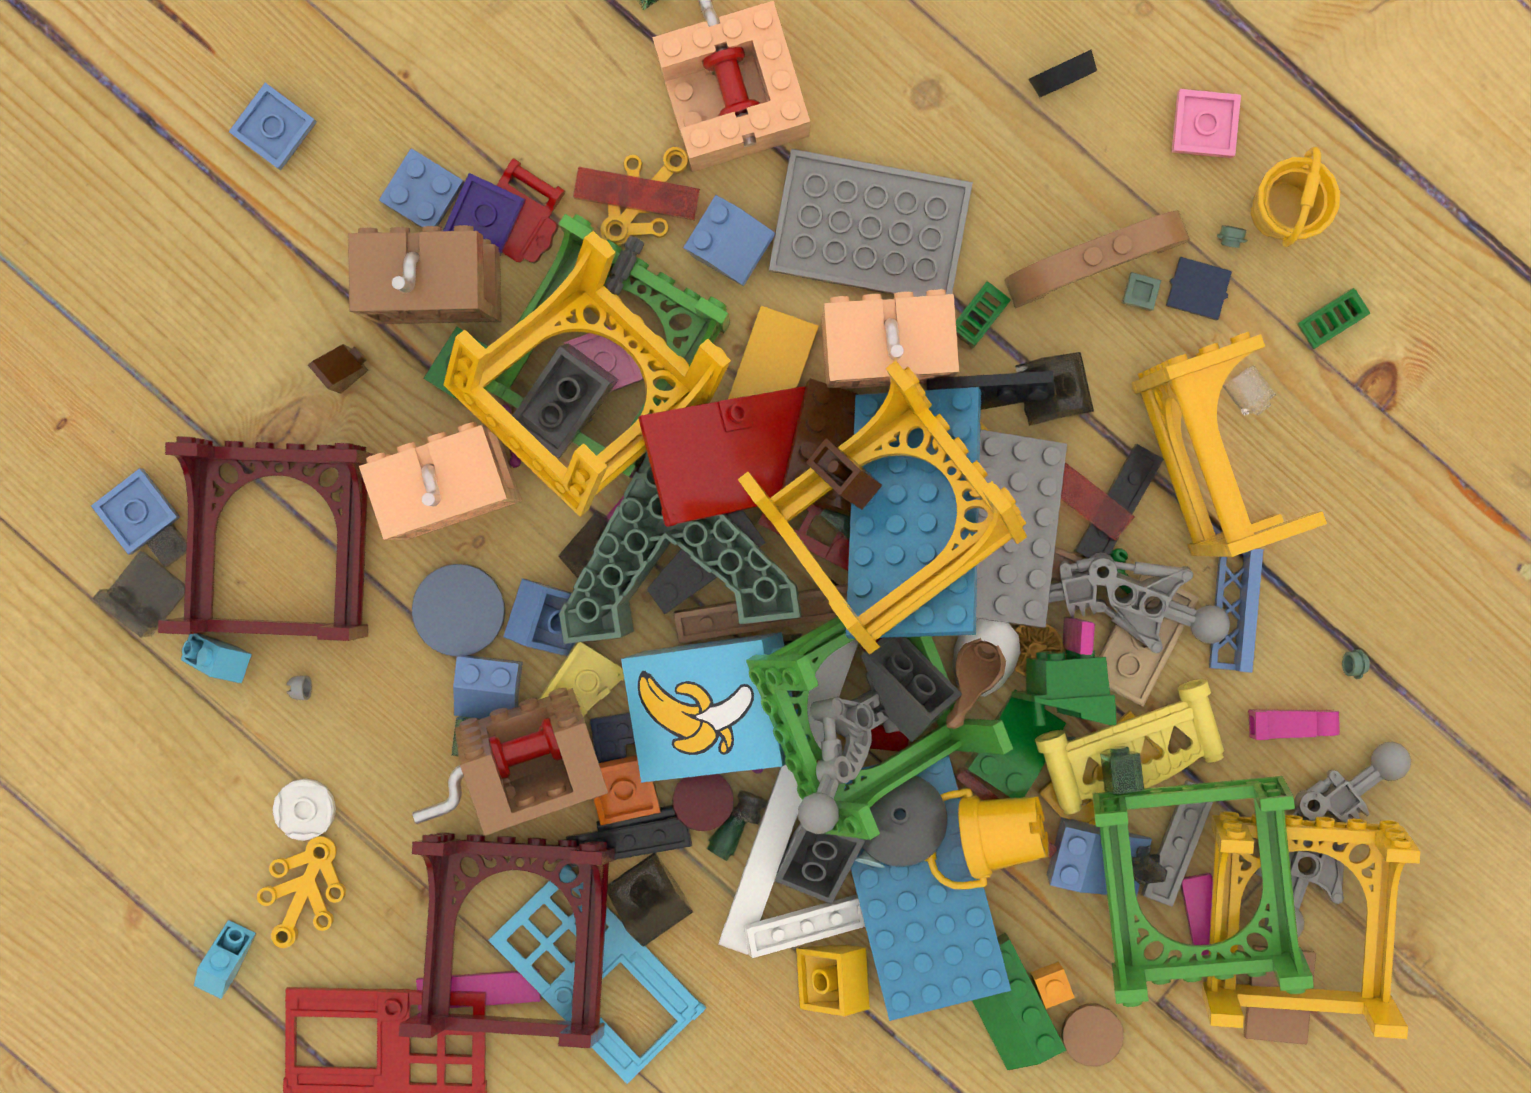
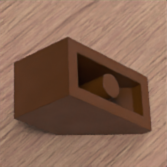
(339, 368)
(844, 474)

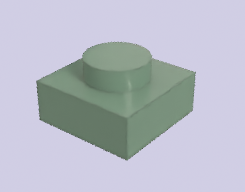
(1141, 291)

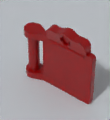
(534, 227)

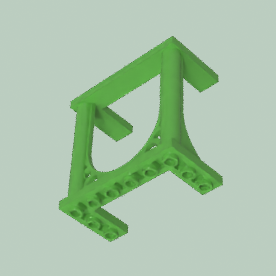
(707, 316)
(793, 670)
(1282, 953)

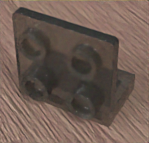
(142, 595)

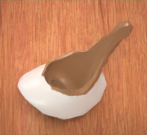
(984, 670)

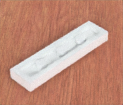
(803, 926)

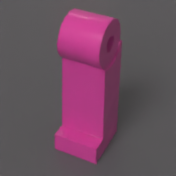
(1292, 723)

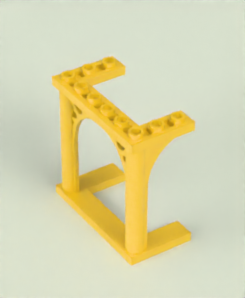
(474, 367)
(1192, 391)
(900, 413)
(1388, 850)

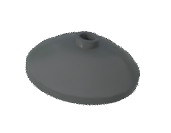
(918, 834)

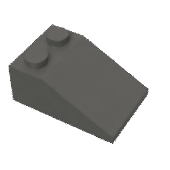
(564, 398)
(909, 685)
(817, 863)

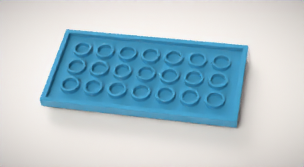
(913, 521)
(925, 938)

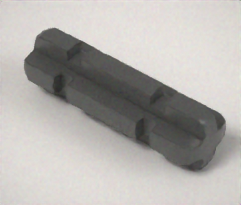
(624, 265)

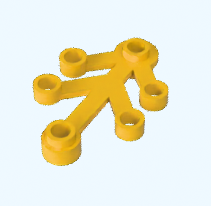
(624, 220)
(305, 888)

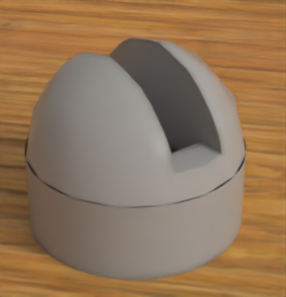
(300, 687)

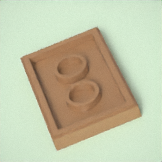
(1277, 1024)

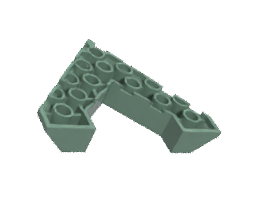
(635, 543)

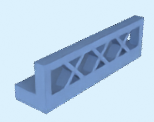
(1246, 614)

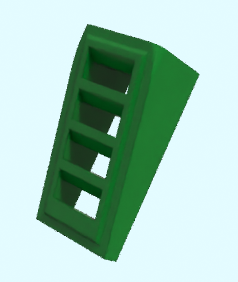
(1355, 303)
(962, 332)

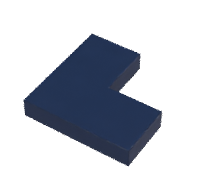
(611, 736)

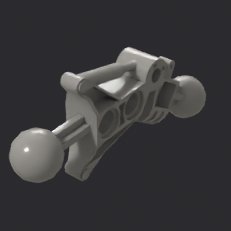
(1079, 591)
(1342, 801)

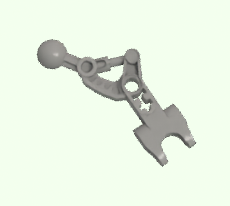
(853, 720)

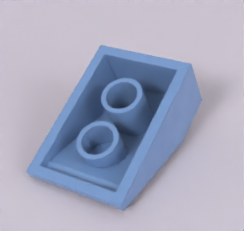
(1079, 857)

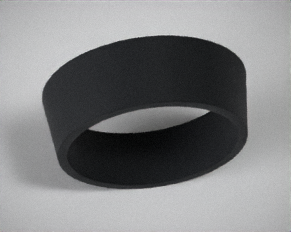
(1064, 74)

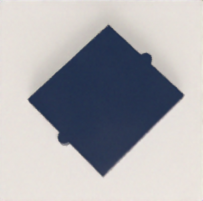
(1198, 288)

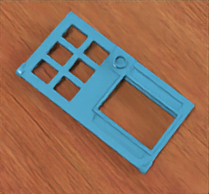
(618, 948)

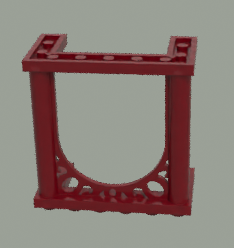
(201, 470)
(443, 861)

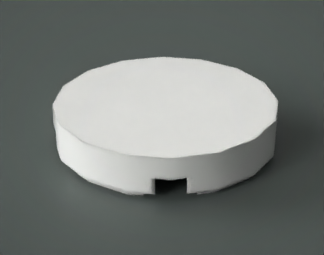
(304, 809)

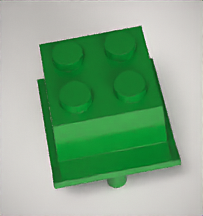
(1071, 684)

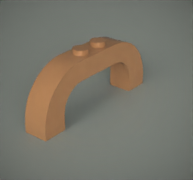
(1096, 256)

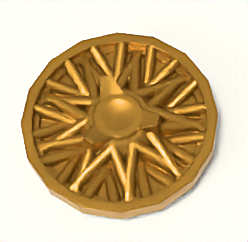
(1036, 640)

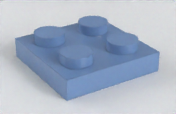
(272, 126)
(421, 190)
(135, 511)

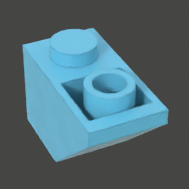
(215, 657)
(224, 959)

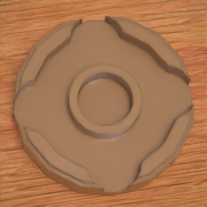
(1092, 1035)

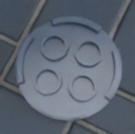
(458, 610)

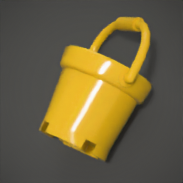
(1296, 199)
(995, 835)

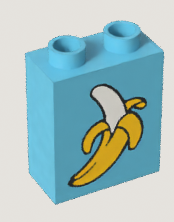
(700, 709)

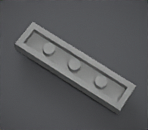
(1178, 849)

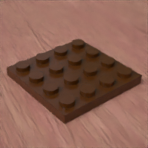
(822, 415)

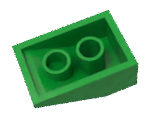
(1019, 767)

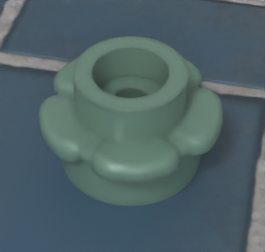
(1232, 236)
(1355, 663)

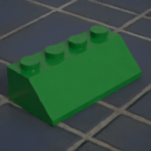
(1018, 1017)

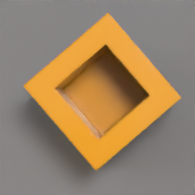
(1052, 985)

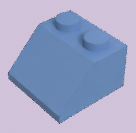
(729, 240)
(536, 618)
(485, 685)

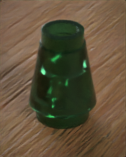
(726, 838)

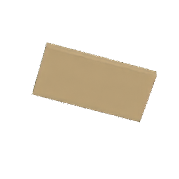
(1131, 663)

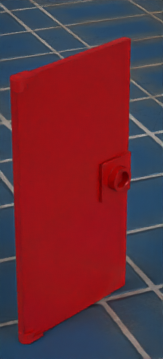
(707, 447)

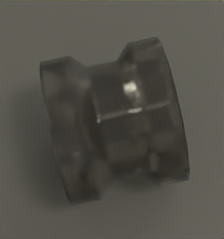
(749, 807)

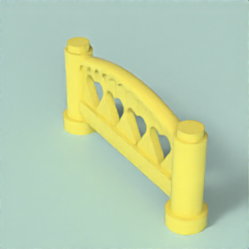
(1191, 715)

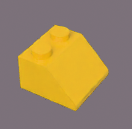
(833, 979)

